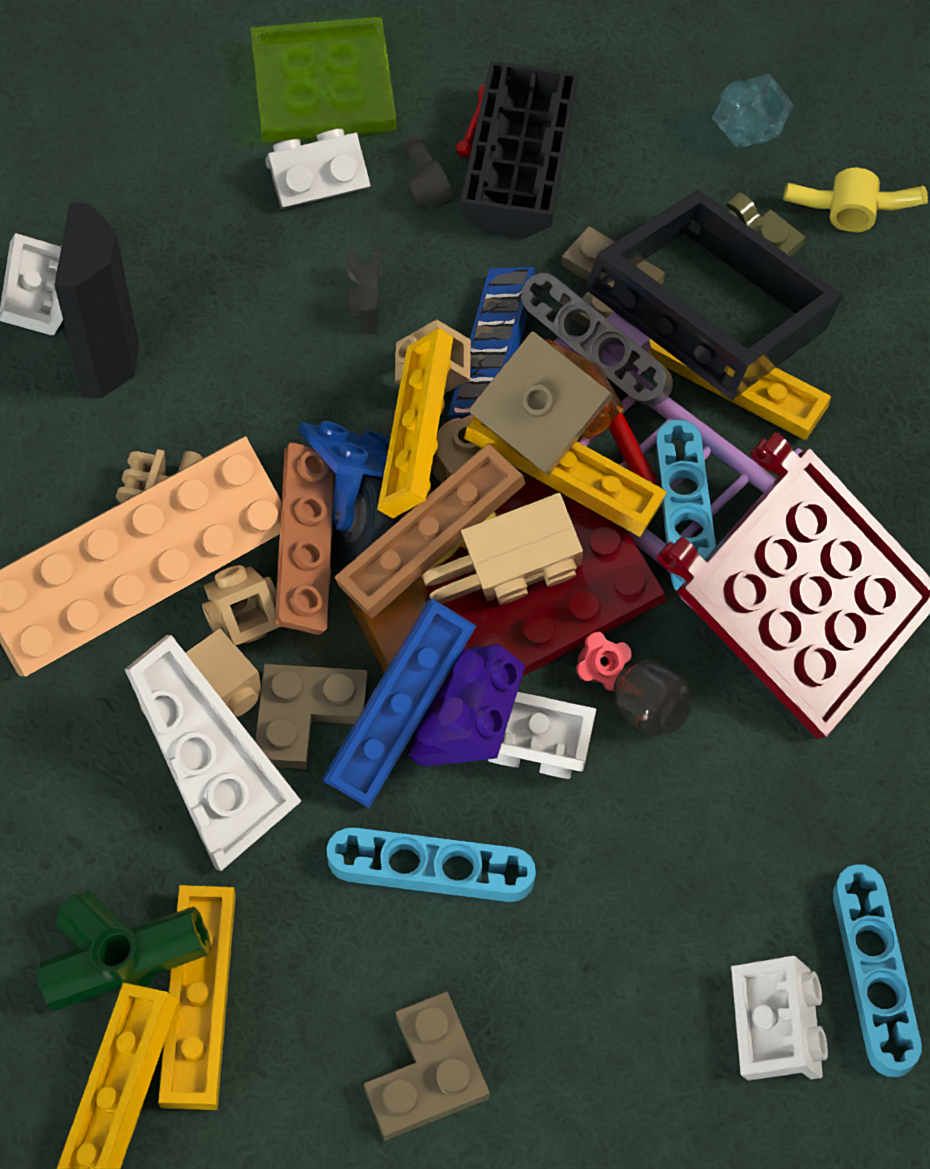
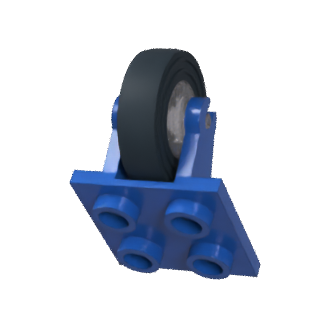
(358, 482)

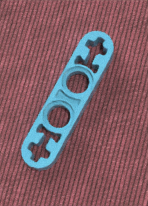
(684, 507)
(432, 855)
(884, 968)

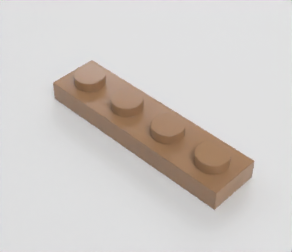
(429, 530)

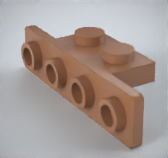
(304, 541)

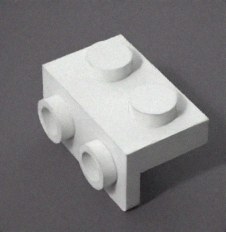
(318, 168)
(29, 287)
(547, 733)

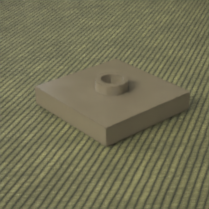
(540, 403)

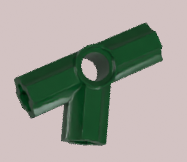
(105, 940)

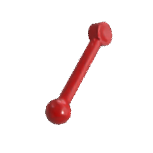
(464, 146)

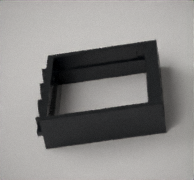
(684, 330)

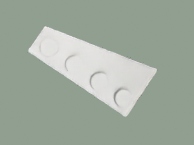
(214, 760)

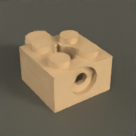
(512, 554)

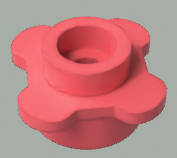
(589, 664)

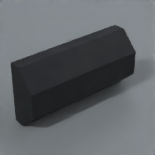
(518, 149)
(95, 303)

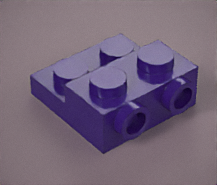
(469, 709)

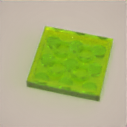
(322, 78)

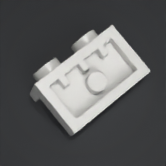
(778, 1019)

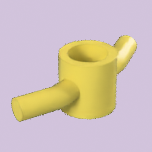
(855, 199)

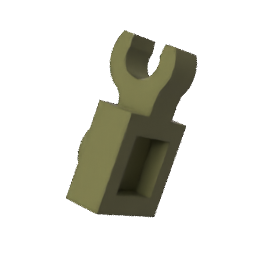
(769, 226)

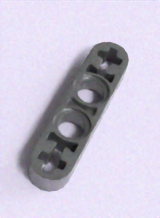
(596, 338)

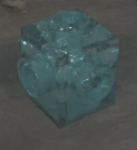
(752, 110)

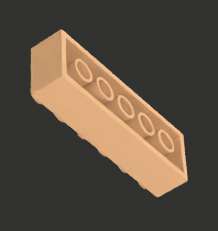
(135, 555)

